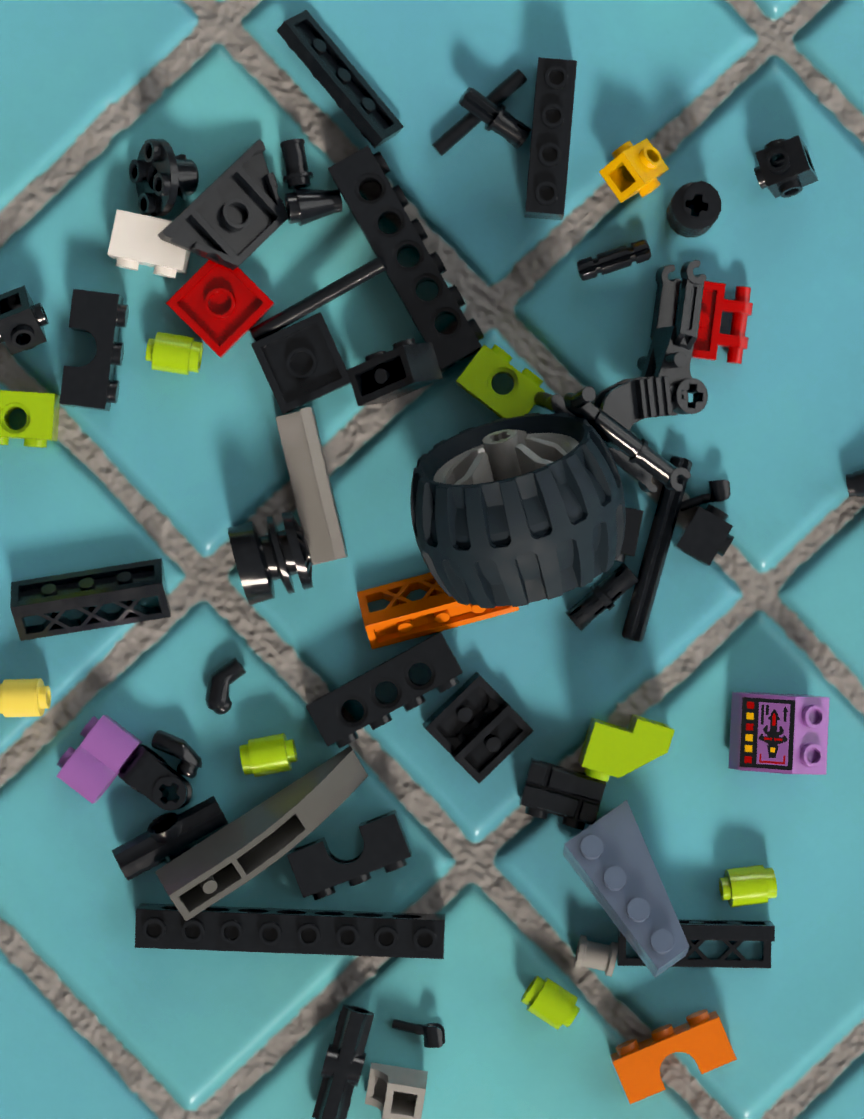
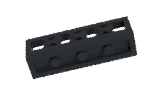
(88, 593)
(716, 930)

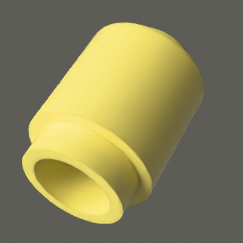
(24, 697)

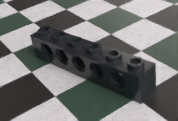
(349, 177)

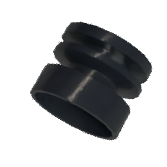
(270, 557)

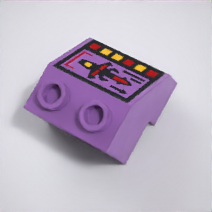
(779, 733)

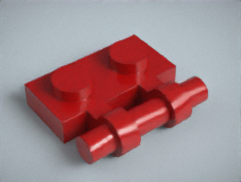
(710, 321)

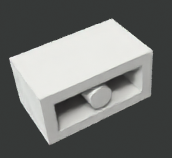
(136, 243)

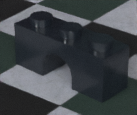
(94, 383)
(320, 870)

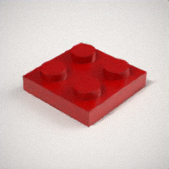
(220, 305)

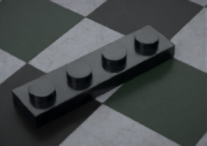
(340, 78)

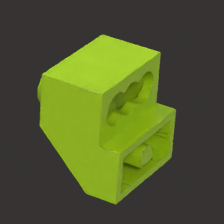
(620, 750)

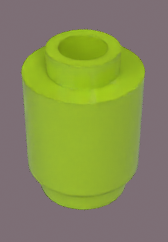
(174, 353)
(268, 755)
(748, 885)
(550, 1002)

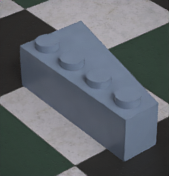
(625, 882)

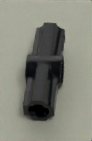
(169, 837)
(343, 1063)

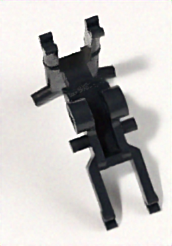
(657, 392)

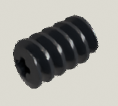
(707, 205)

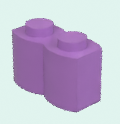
(98, 758)

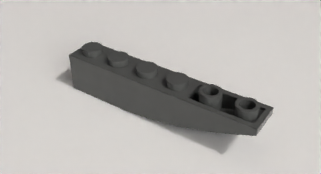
(259, 836)

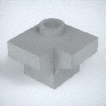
(396, 1091)

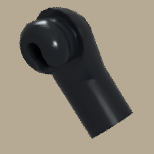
(218, 686)
(180, 749)

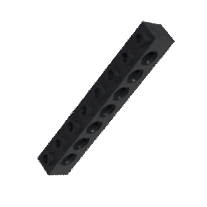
(292, 931)

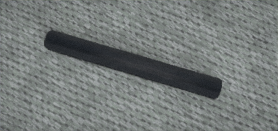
(654, 557)

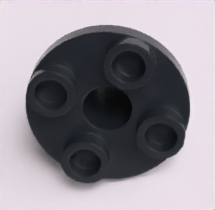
(161, 177)

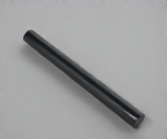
(319, 298)

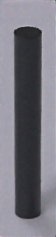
(470, 121)

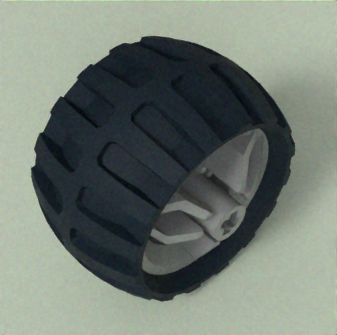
(518, 510)

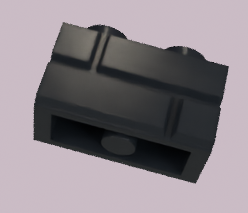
(561, 793)

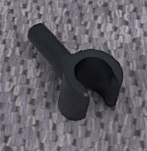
(718, 491)
(433, 1032)

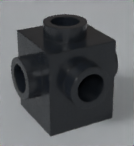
(785, 167)
(21, 321)

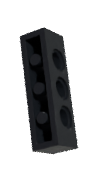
(550, 138)
(328, 709)

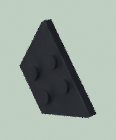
(232, 213)

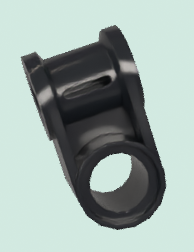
(151, 774)

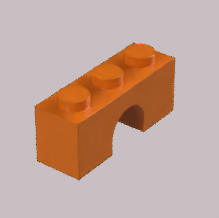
(640, 1062)

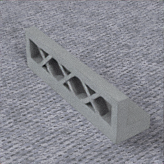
(311, 485)

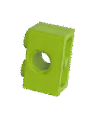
(478, 376)
(41, 413)

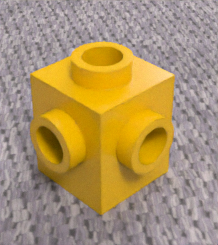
(634, 170)

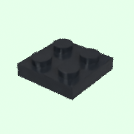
(301, 363)

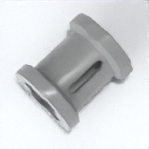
(596, 955)

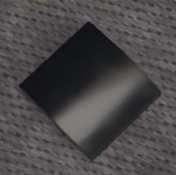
(477, 727)

